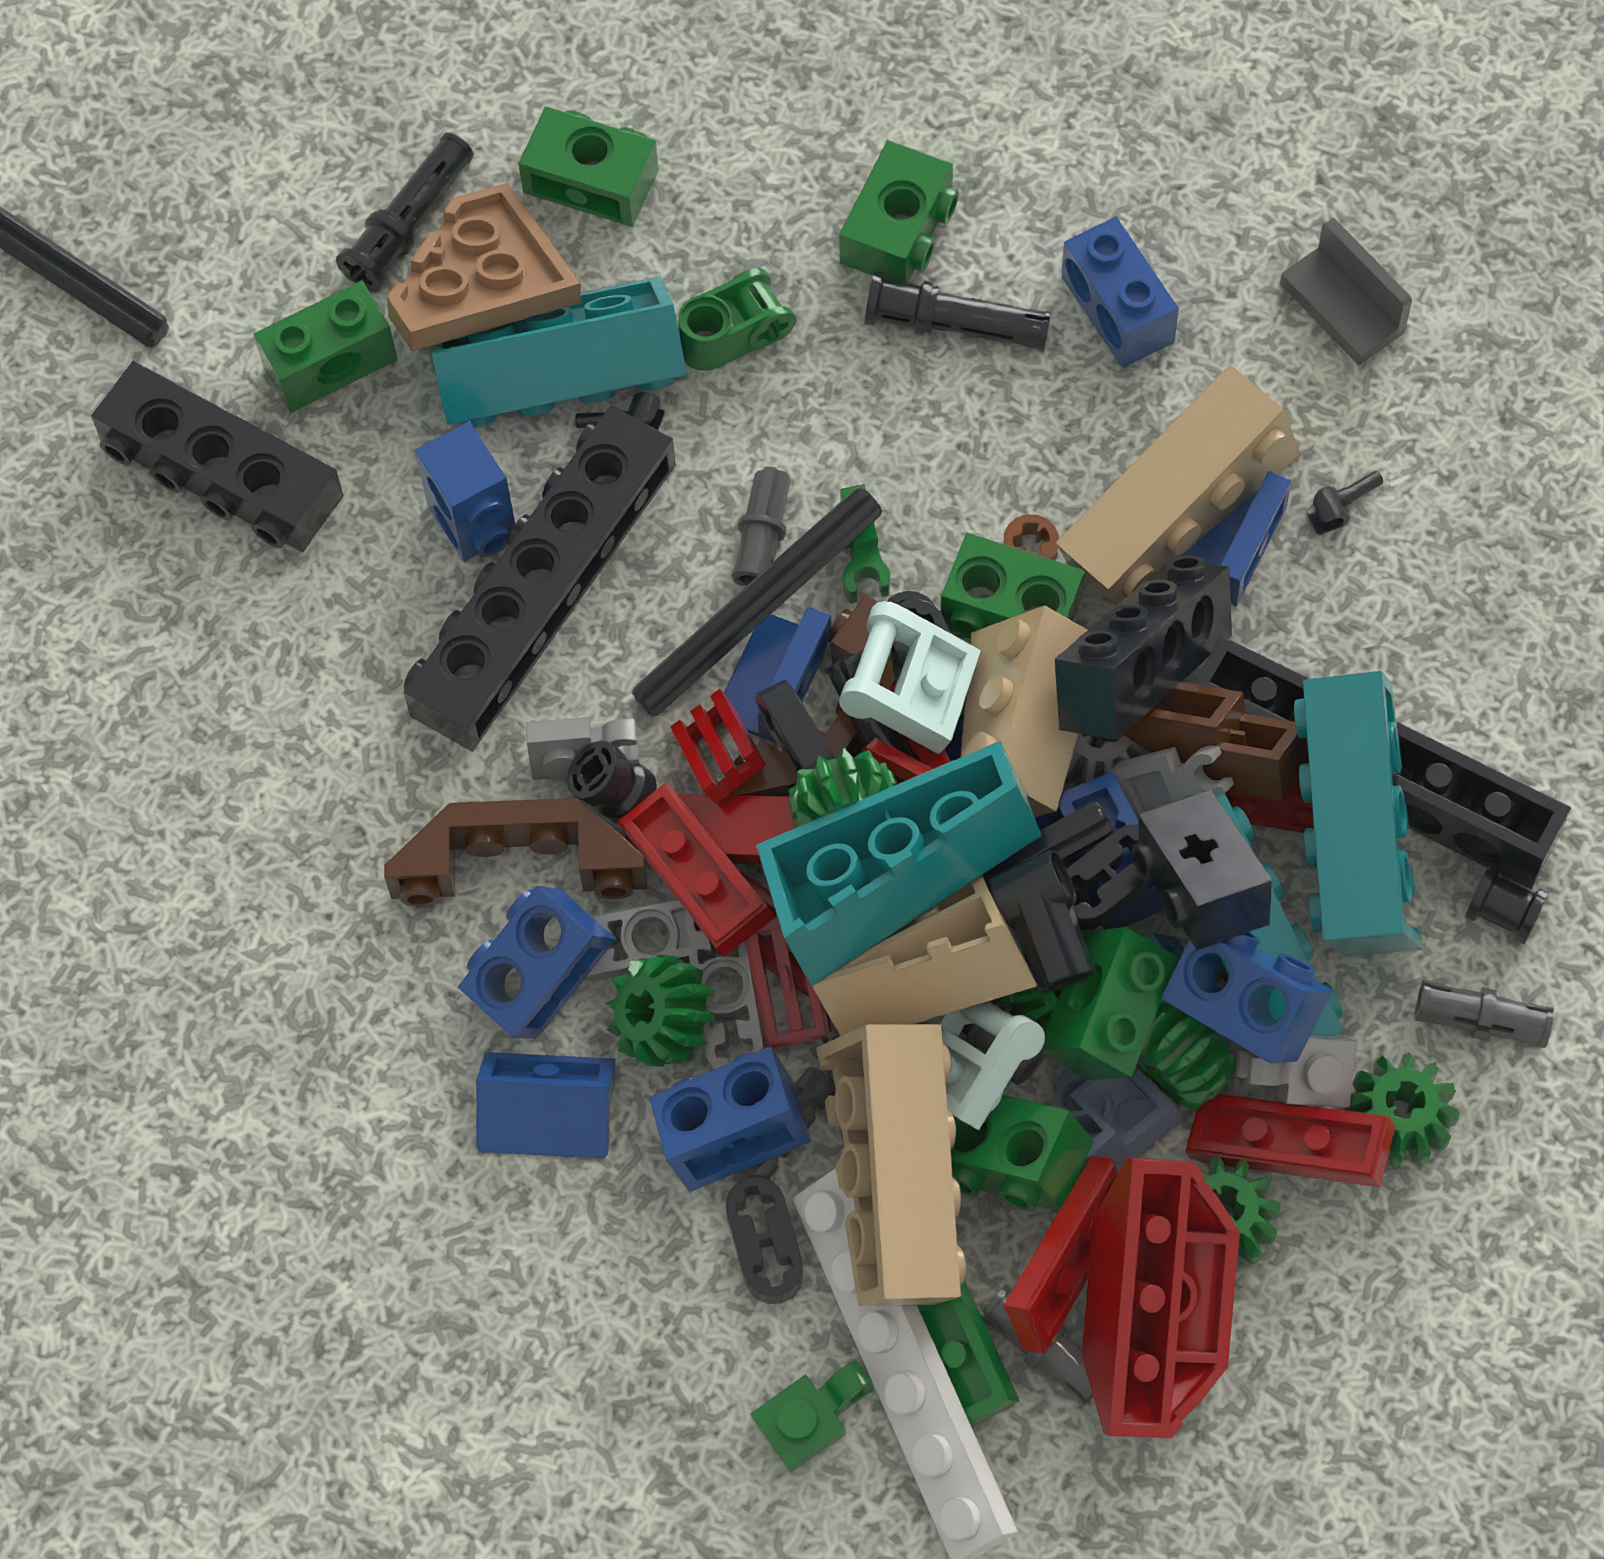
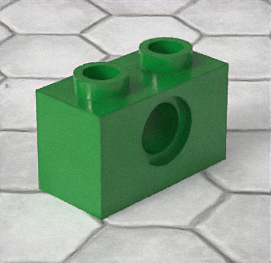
(898, 184)
(611, 189)
(326, 346)
(1107, 1018)

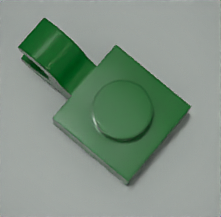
(865, 560)
(804, 1419)

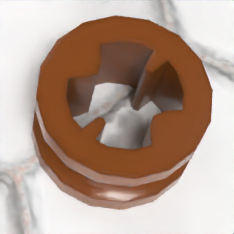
(1033, 525)

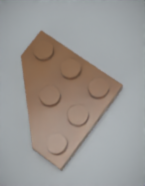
(480, 272)

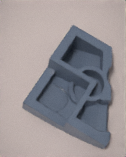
(1117, 1113)

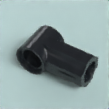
(1038, 904)

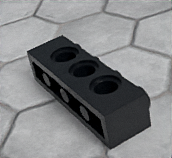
(148, 404)
(1143, 648)

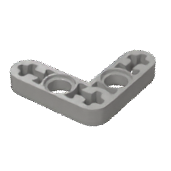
(688, 945)

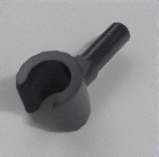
(642, 407)
(1329, 505)

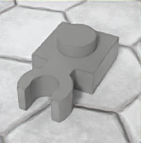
(557, 742)
(1163, 779)

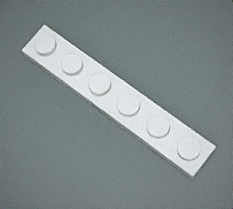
(912, 1390)

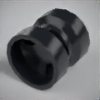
(608, 780)

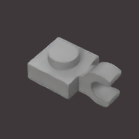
(1318, 1077)

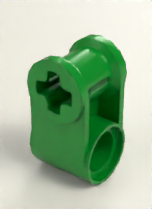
(740, 314)

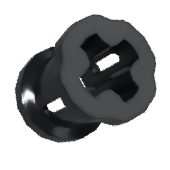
(1506, 904)

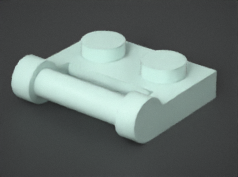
(930, 682)
(979, 1078)

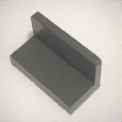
(1349, 294)

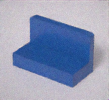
(1245, 533)
(775, 653)
(544, 1104)

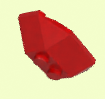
(1158, 1297)

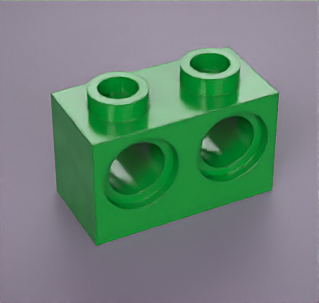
(1015, 578)
(1009, 1142)

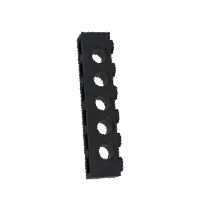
(469, 706)
(1443, 790)

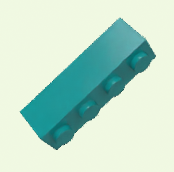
(580, 351)

